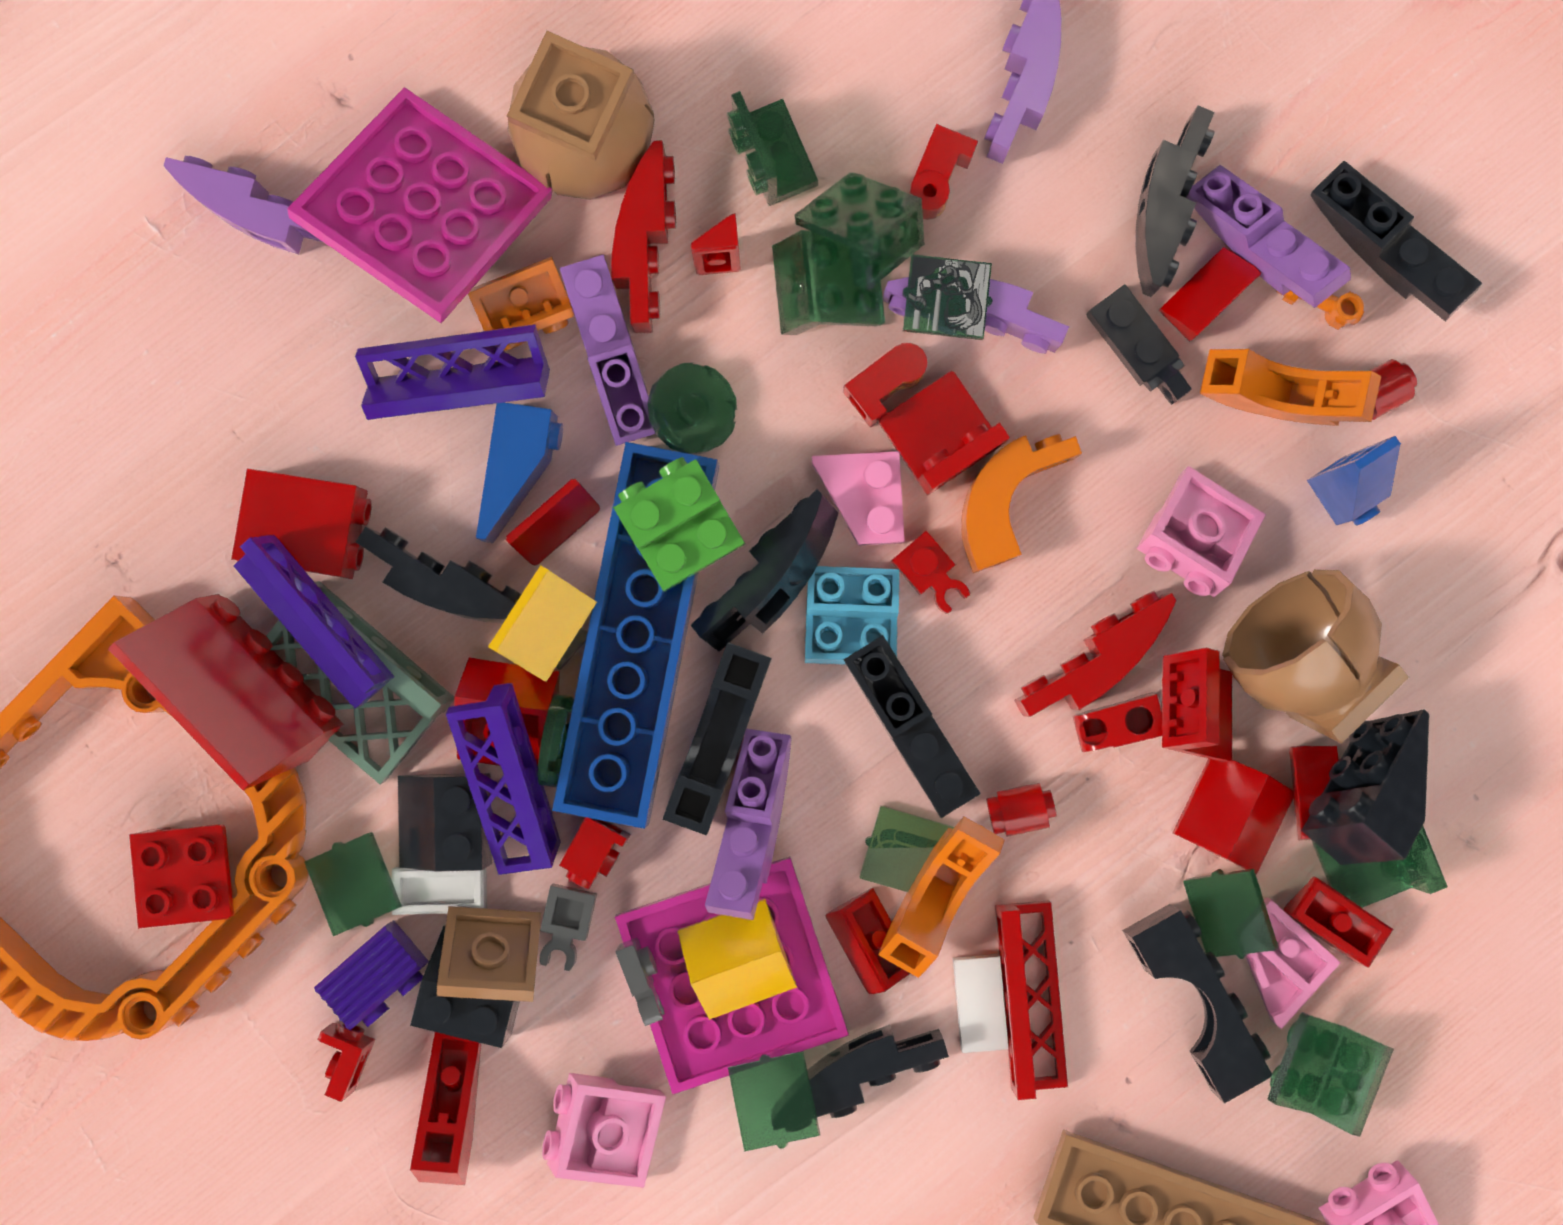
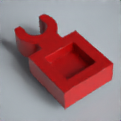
(925, 566)

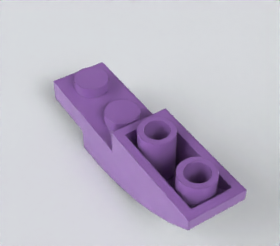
(1033, 65)
(240, 202)
(1259, 235)
(1005, 315)
(608, 348)
(751, 824)

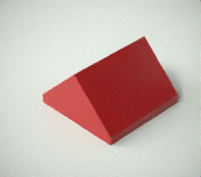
(1234, 812)

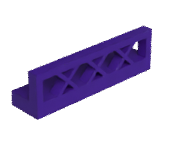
(463, 385)
(312, 619)
(520, 774)

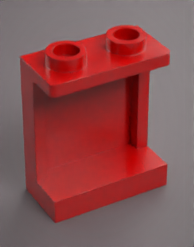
(308, 516)

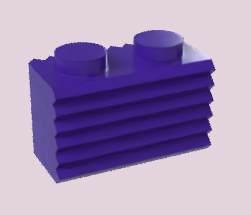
(372, 975)

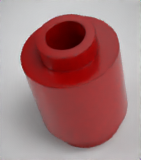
(1395, 386)
(1021, 810)

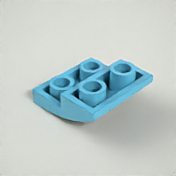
(849, 611)

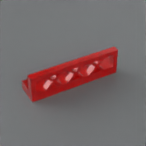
(1017, 1004)

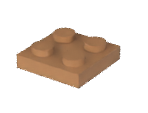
(489, 954)

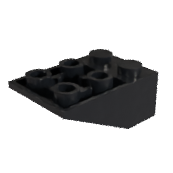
(1375, 792)

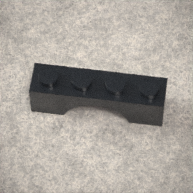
(717, 739)
(1225, 1050)

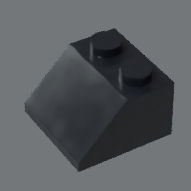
(440, 824)
(466, 1018)

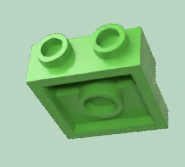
(678, 523)

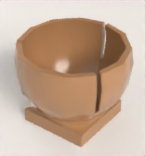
(579, 119)
(1313, 653)

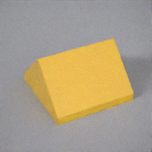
(542, 623)
(735, 961)

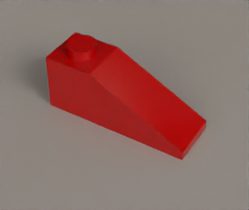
(447, 1112)

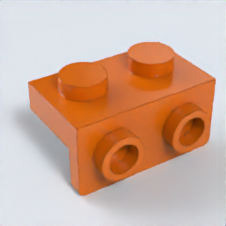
(523, 299)

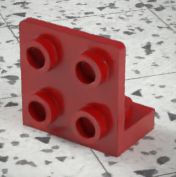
(941, 432)
(1197, 705)
(181, 875)

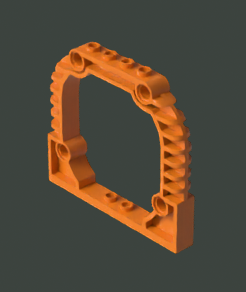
(279, 805)

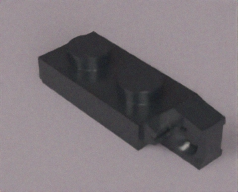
(1139, 344)

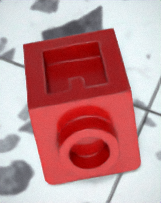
(345, 1066)

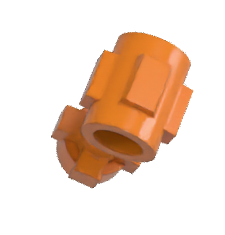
(1338, 310)

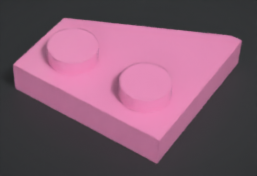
(866, 494)
(1293, 970)

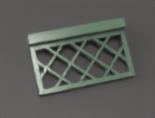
(410, 684)

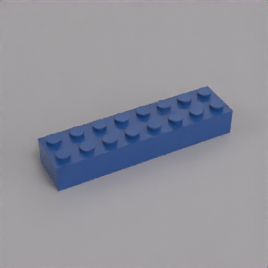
(626, 669)

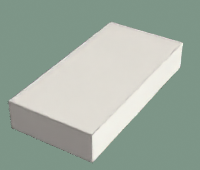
(434, 891)
(980, 1003)

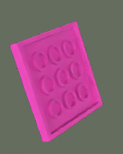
(420, 204)
(787, 1023)

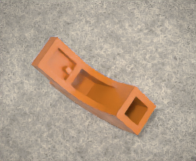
(1286, 392)
(985, 512)
(937, 894)

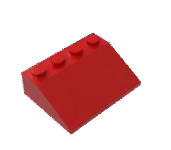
(229, 689)

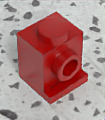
(593, 851)

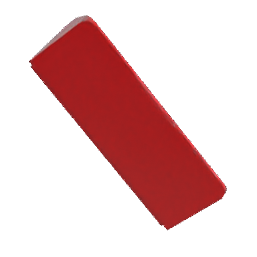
(717, 249)
(1208, 293)
(553, 522)
(1309, 778)
(1338, 921)
(861, 930)

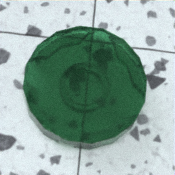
(692, 408)
(554, 740)

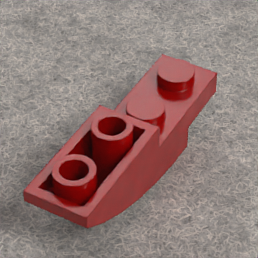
(643, 221)
(1115, 651)

